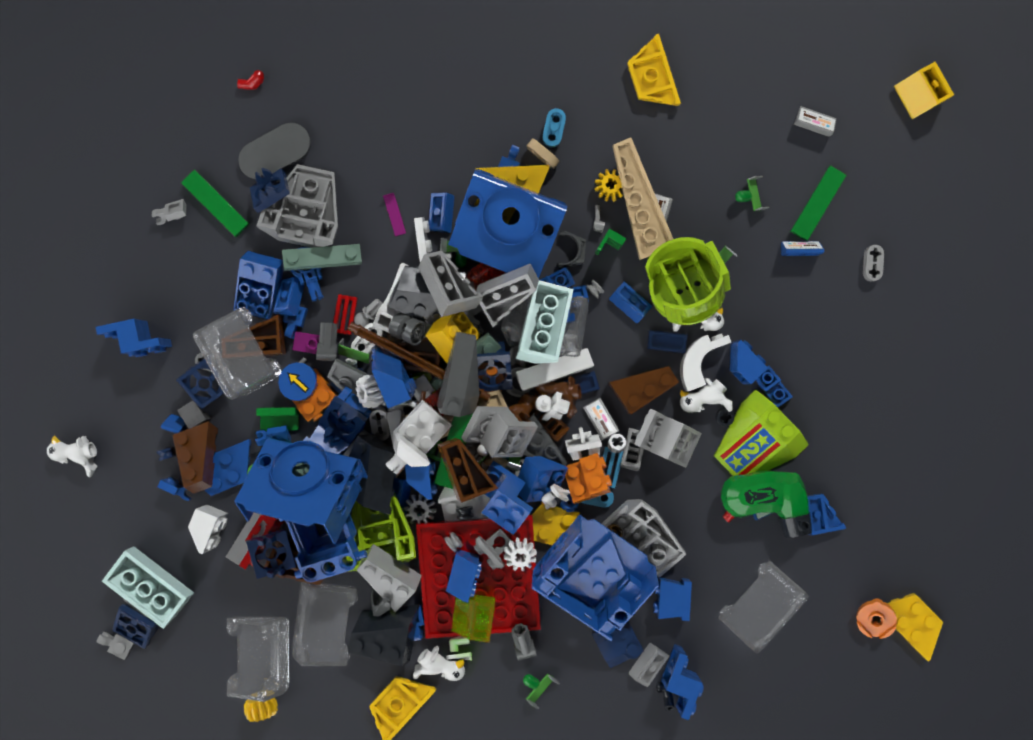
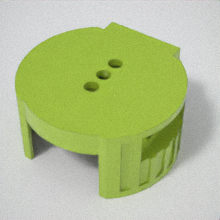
(681, 265)

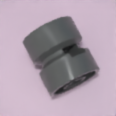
(407, 329)

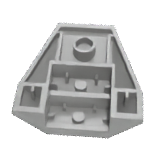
(307, 213)
(648, 533)

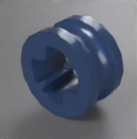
(166, 453)

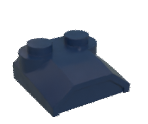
(622, 647)

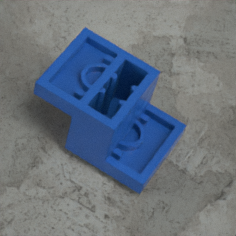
(134, 337)
(504, 504)
(682, 682)

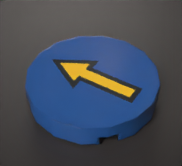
(297, 381)

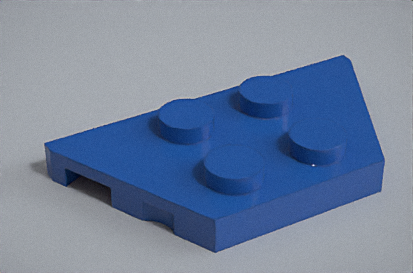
(230, 467)
(596, 572)

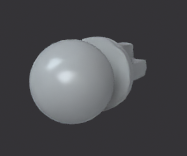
(368, 313)

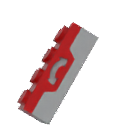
(257, 526)

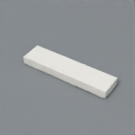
(549, 372)

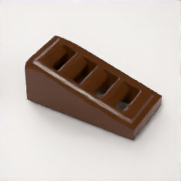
(561, 432)

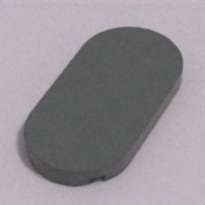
(275, 150)

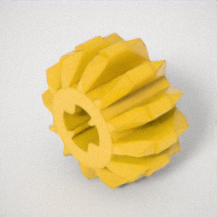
(603, 181)
(260, 710)

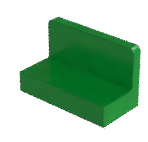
(613, 239)
(278, 417)

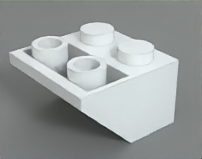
(206, 527)

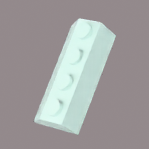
(545, 323)
(147, 586)

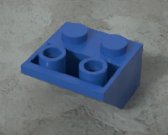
(745, 363)
(539, 475)
(422, 479)
(463, 572)

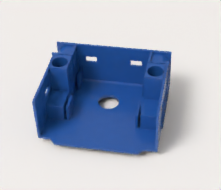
(489, 240)
(306, 499)
(617, 604)

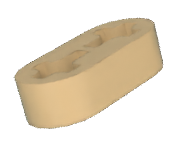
(542, 153)

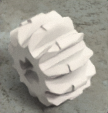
(369, 392)
(521, 548)

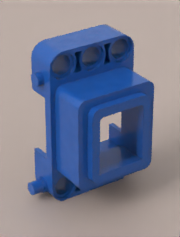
(317, 550)

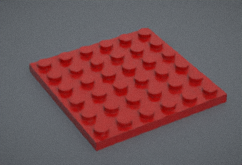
(512, 589)

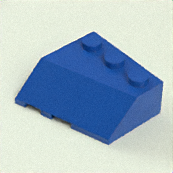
(392, 377)

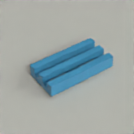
(617, 468)

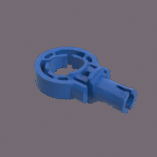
(312, 283)

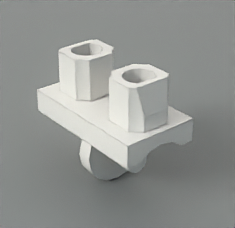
(553, 406)
(581, 442)

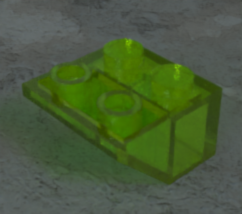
(474, 618)

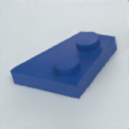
(823, 515)

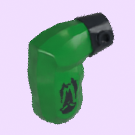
(770, 494)

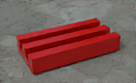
(338, 309)

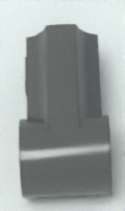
(327, 342)
(523, 643)

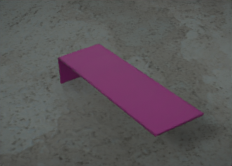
(394, 214)

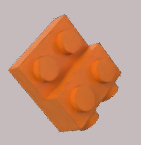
(319, 401)
(587, 478)

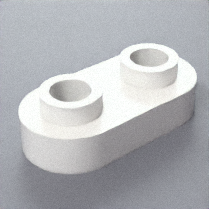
(368, 345)

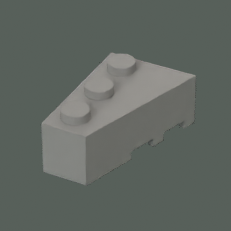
(447, 286)
(507, 292)
(389, 576)

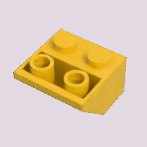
(924, 90)
(444, 329)

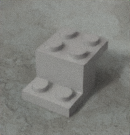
(499, 431)
(667, 438)

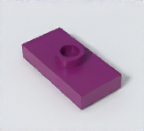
(305, 342)

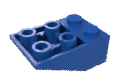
(258, 284)

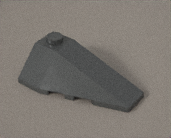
(461, 381)

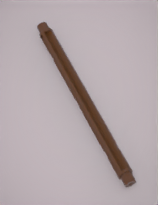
(404, 354)

